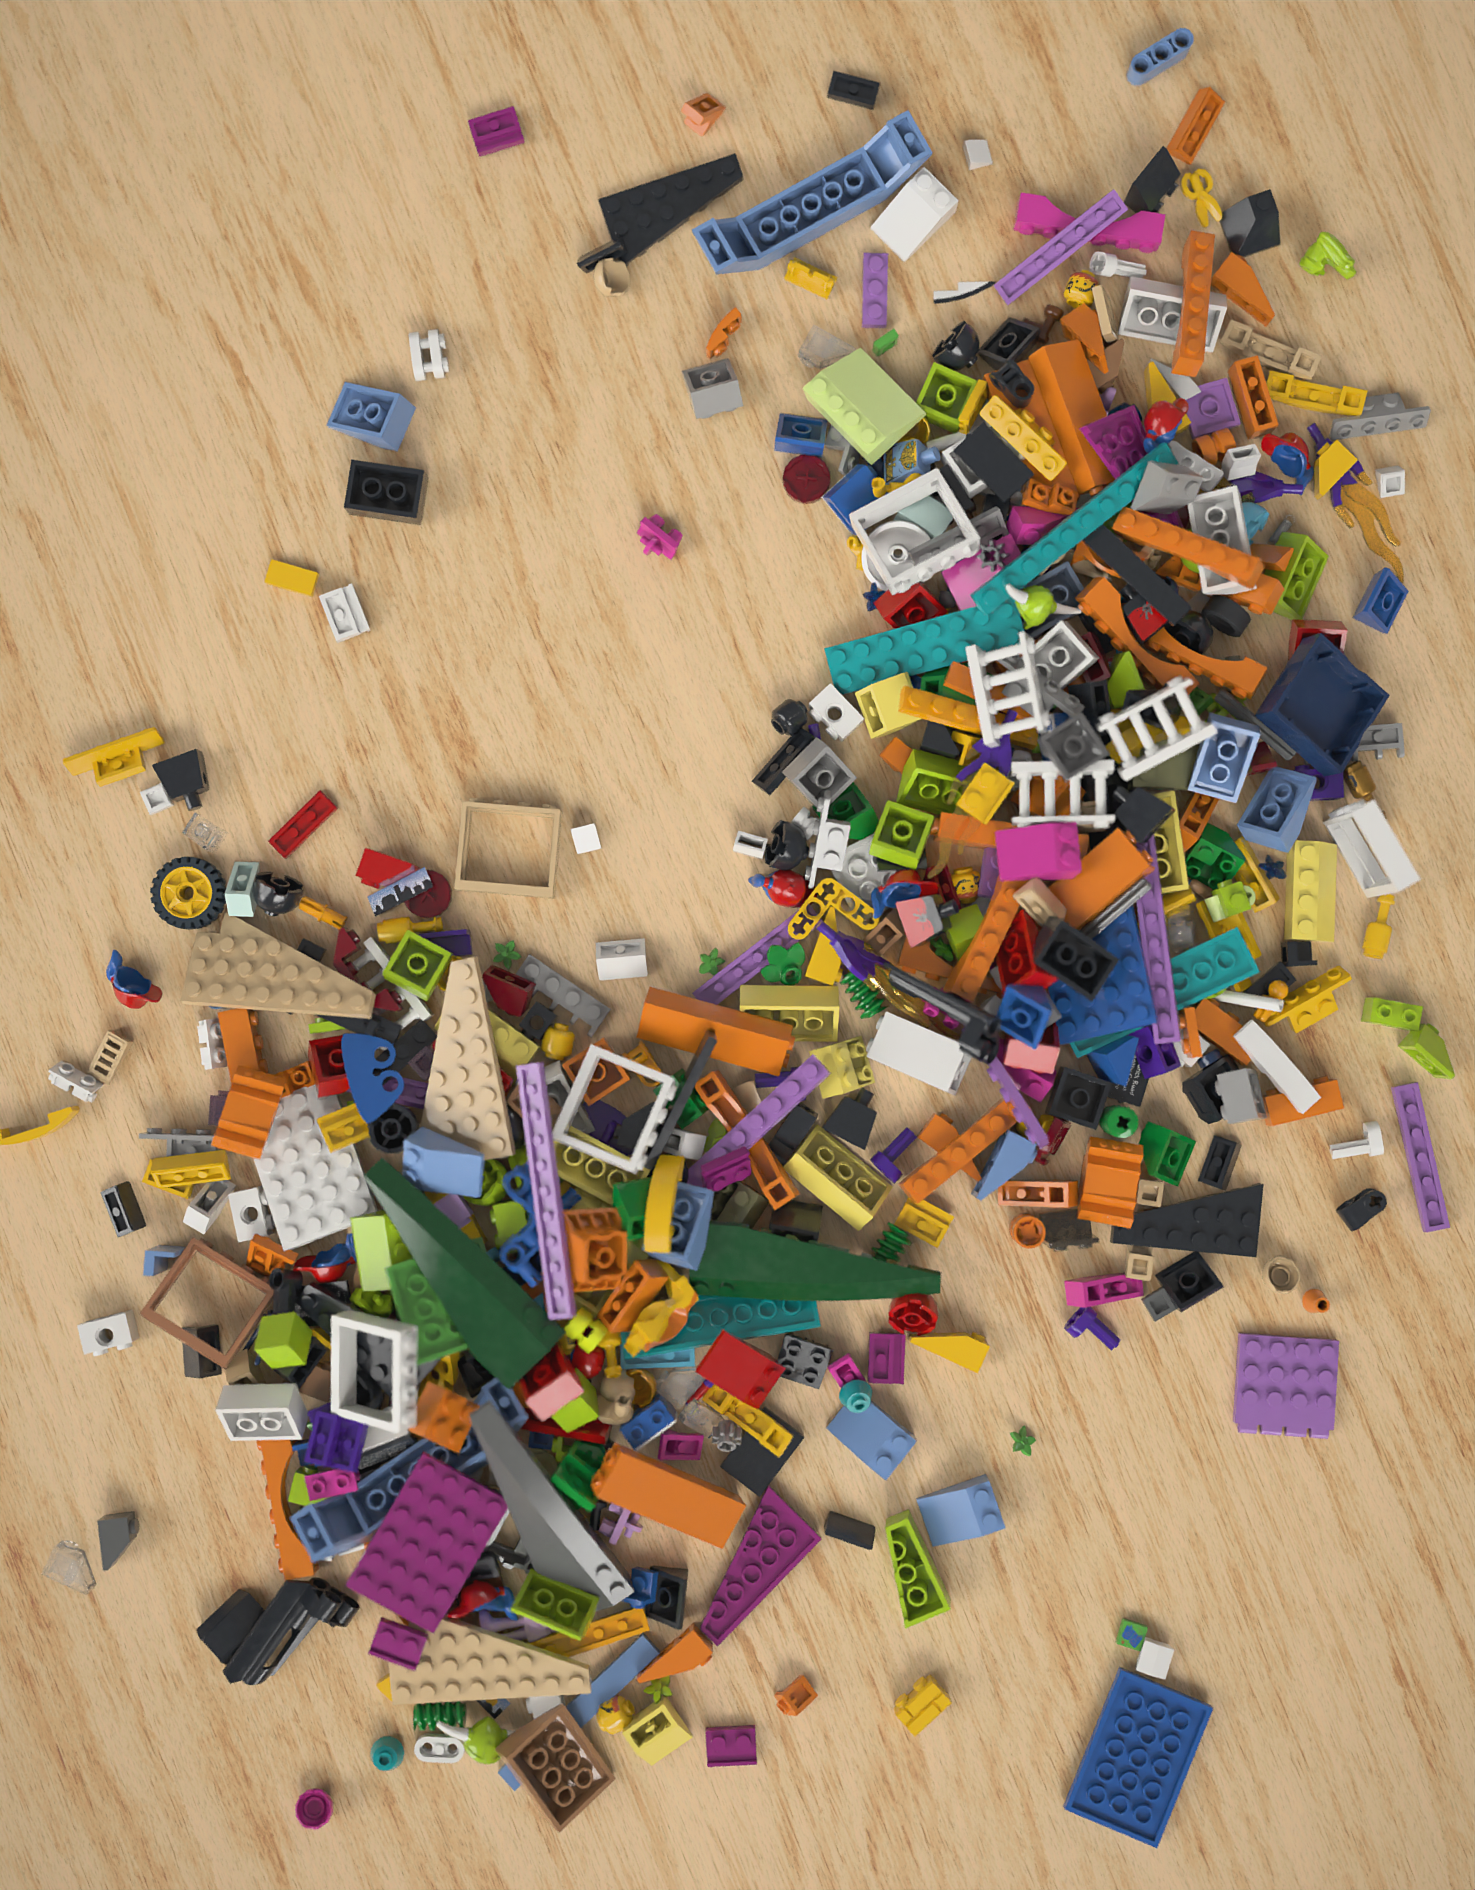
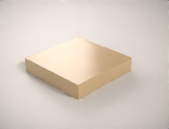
(1105, 315)

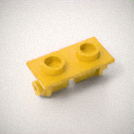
(810, 278)

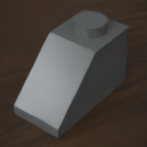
(116, 1535)

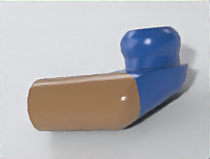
(1200, 888)

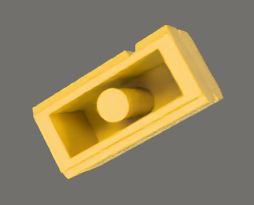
(921, 1704)

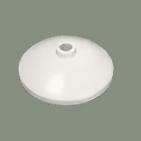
(886, 539)

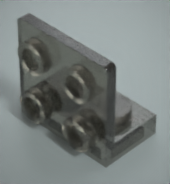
(1067, 1230)

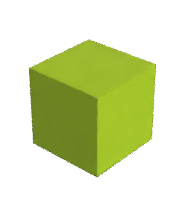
(963, 929)
(283, 1340)
(580, 1410)

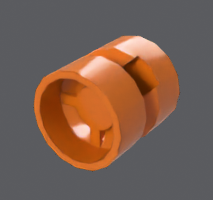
(1214, 447)
(1027, 1230)

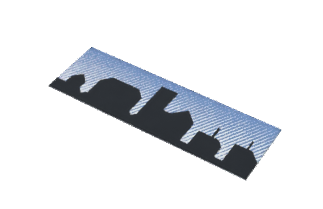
(400, 891)

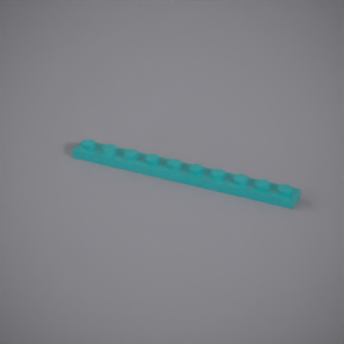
(1067, 533)

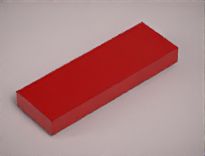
(303, 824)

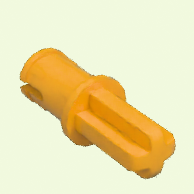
(322, 912)

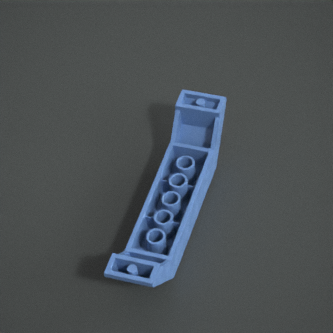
(816, 202)
(355, 1516)

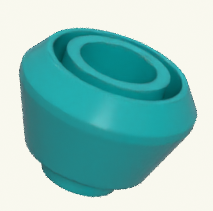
(856, 1395)
(387, 1753)

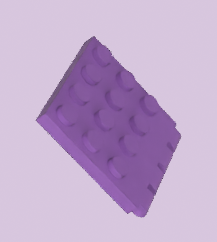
(1285, 1385)

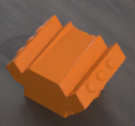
(249, 1112)
(1109, 1182)
(595, 1248)

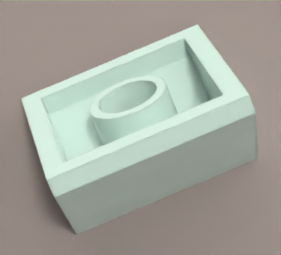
(928, 514)

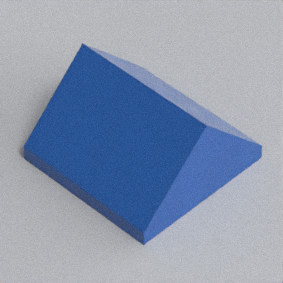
(800, 435)
(1381, 601)
(1025, 1013)
(1114, 1060)

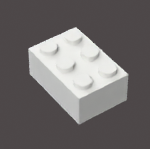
(262, 1412)

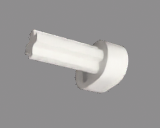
(1108, 264)
(1370, 1144)

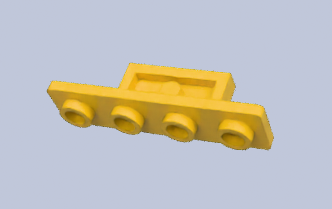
(1025, 436)
(117, 758)
(1225, 925)
(1311, 1001)

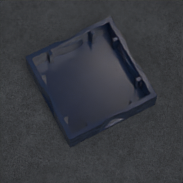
(1322, 705)

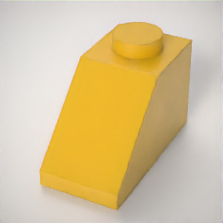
(1330, 466)

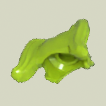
(1328, 251)

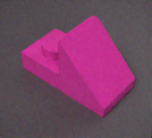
(845, 1370)
(680, 1445)

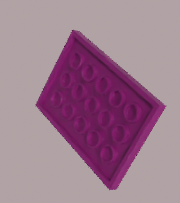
(428, 1542)

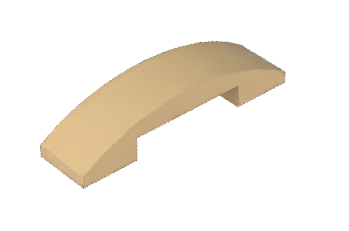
(1271, 354)
(1139, 1258)

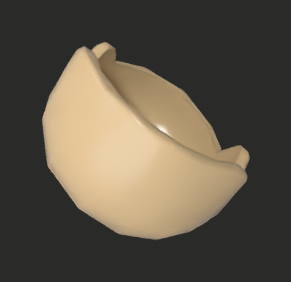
(611, 277)
(1281, 1275)
(612, 1386)

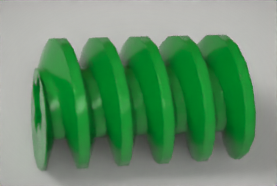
(863, 994)
(1128, 1121)
(892, 1244)
(445, 1713)

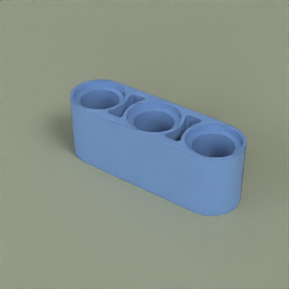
(1165, 47)

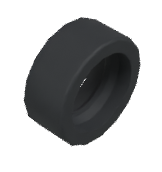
(1226, 615)

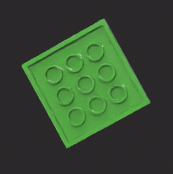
(422, 1308)

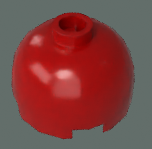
(913, 1313)

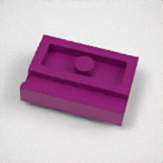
(496, 131)
(726, 1169)
(886, 1358)
(398, 1643)
(731, 1746)

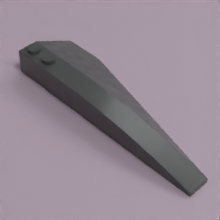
(549, 1524)

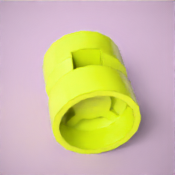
(579, 1323)

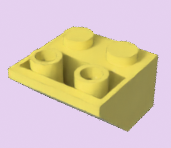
(881, 705)
(847, 1064)
(656, 1731)

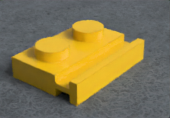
(985, 793)
(343, 1128)
(924, 1221)

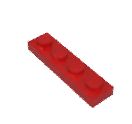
(592, 1431)

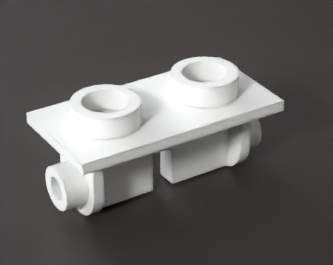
(214, 1054)
(84, 1085)

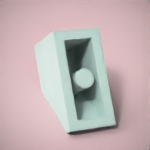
(240, 888)

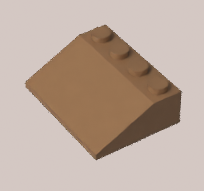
(556, 1766)

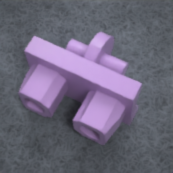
(613, 1529)

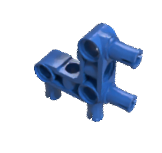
(527, 1239)

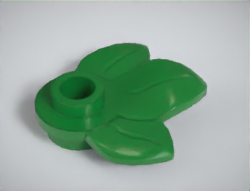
(781, 962)

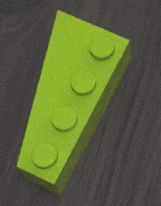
(917, 1578)

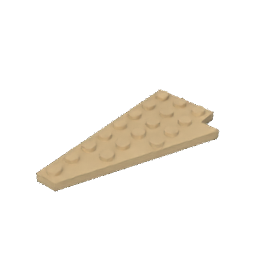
(259, 972)
(465, 1080)
(479, 1664)

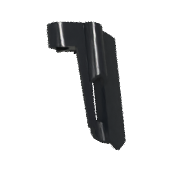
(980, 1035)
(296, 1607)

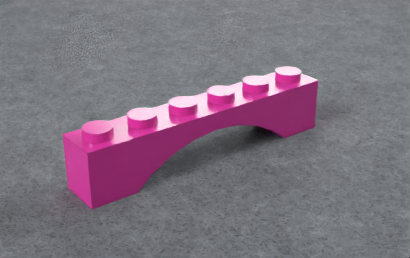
(1139, 231)

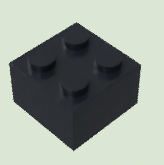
(1078, 1097)

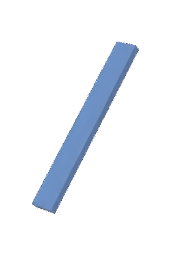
(604, 1687)

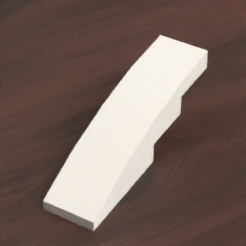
(1276, 1066)

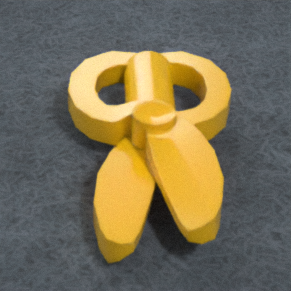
(1204, 199)

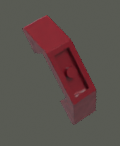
(348, 945)

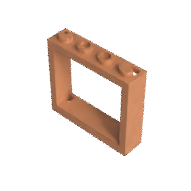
(225, 1261)

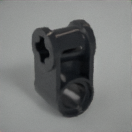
(1009, 380)
(1358, 1211)

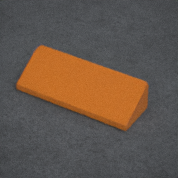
(1195, 125)

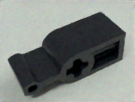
(792, 1132)

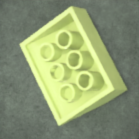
(863, 404)

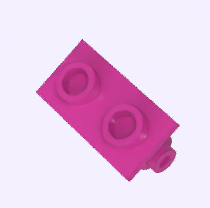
(331, 1483)

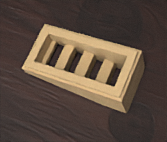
(105, 1045)

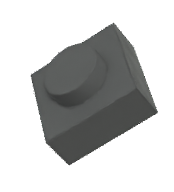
(1158, 1304)

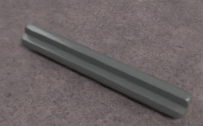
(1243, 714)
(1116, 908)

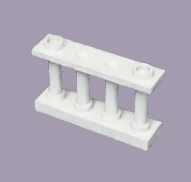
(984, 683)
(1176, 741)
(1048, 771)
(418, 1007)

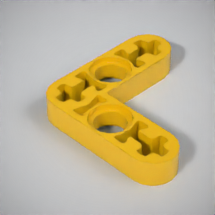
(834, 901)

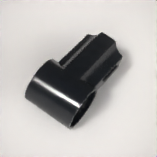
(285, 1285)

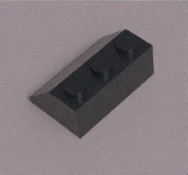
(1073, 957)

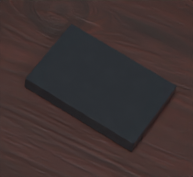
(754, 1463)

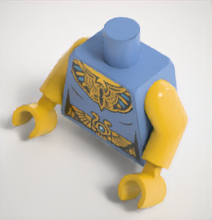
(904, 463)

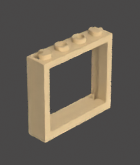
(502, 807)

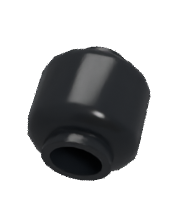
(789, 717)

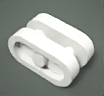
(436, 343)

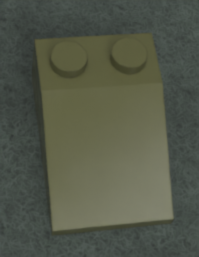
(1168, 775)

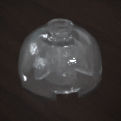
(1181, 929)

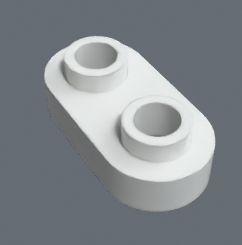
(440, 1752)

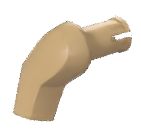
(615, 1412)

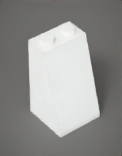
(918, 1053)

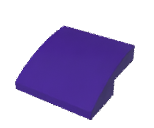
(336, 1442)

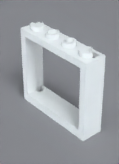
(900, 499)
(1382, 842)
(576, 1095)
(344, 1370)

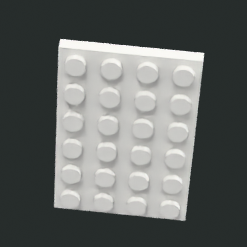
(303, 1182)

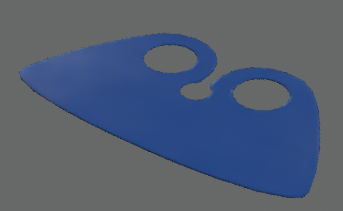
(365, 1087)

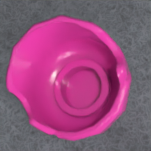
(314, 1808)

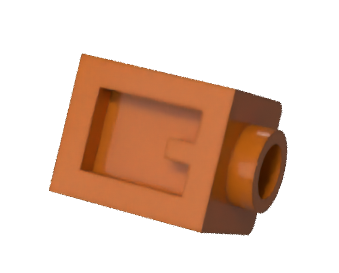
(795, 1697)

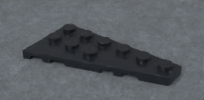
(663, 205)
(1207, 1224)
(373, 1350)

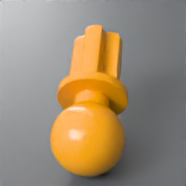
(1278, 990)

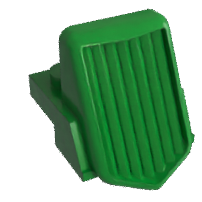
(577, 1470)

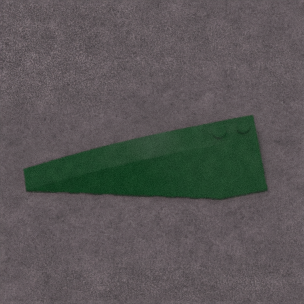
(775, 1267)
(485, 1304)

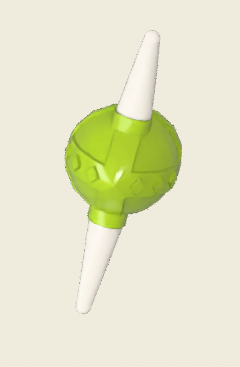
(1036, 604)
(479, 1739)

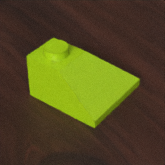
(1123, 678)
(1428, 1051)

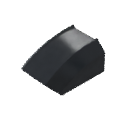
(1202, 1091)
(230, 1625)

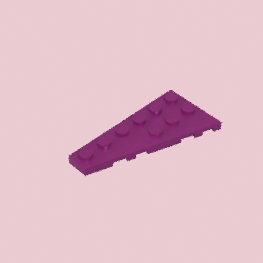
(1119, 444)
(765, 1556)

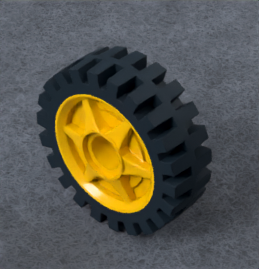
(170, 889)

